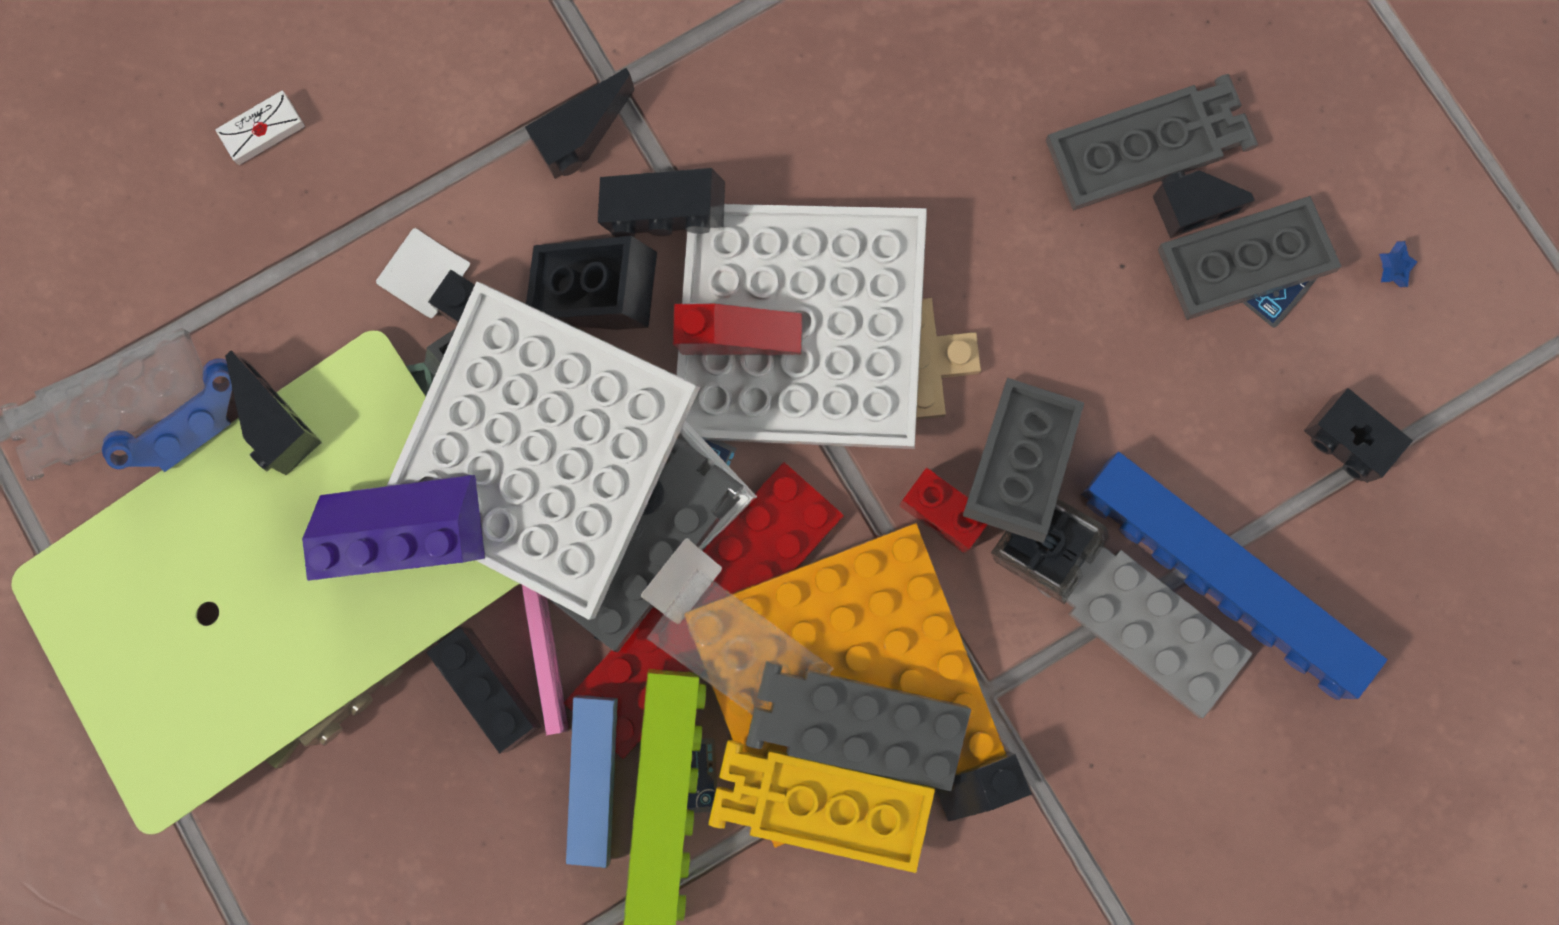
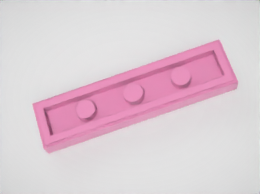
(545, 662)

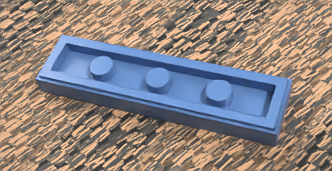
(591, 781)

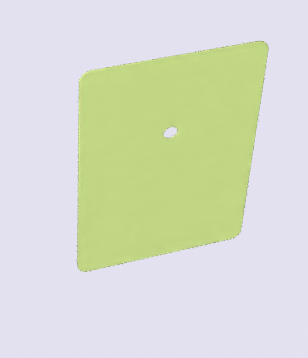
(199, 705)

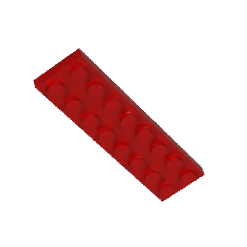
(759, 544)

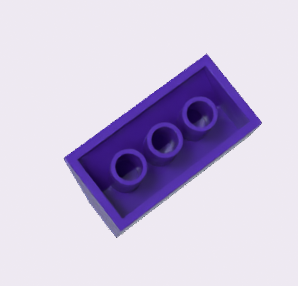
(394, 528)

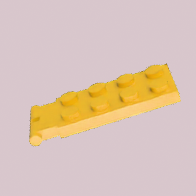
(823, 807)

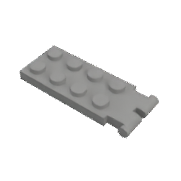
(1156, 630)

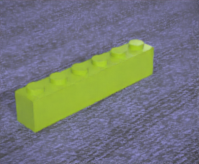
(662, 798)

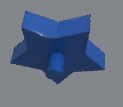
(1397, 265)

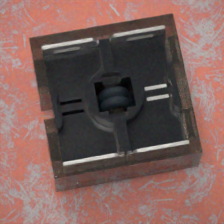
(1057, 561)

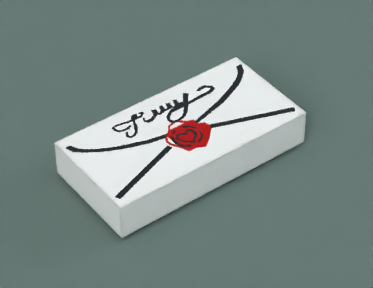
(260, 128)

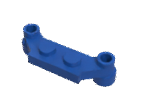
(179, 431)

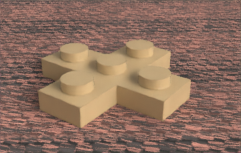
(941, 359)

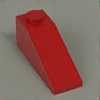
(735, 330)

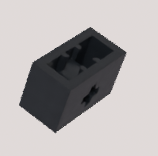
(1377, 438)

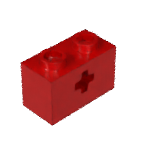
(941, 510)

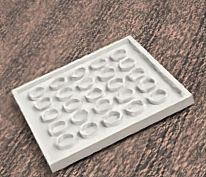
(861, 309)
(558, 443)

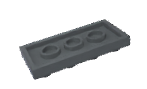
(1249, 257)
(1024, 460)

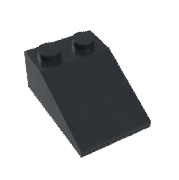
(594, 282)

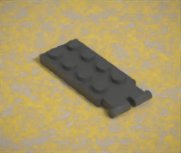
(1149, 142)
(684, 514)
(860, 726)

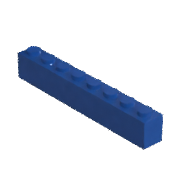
(1234, 578)

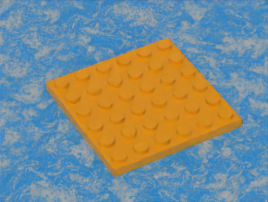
(878, 622)

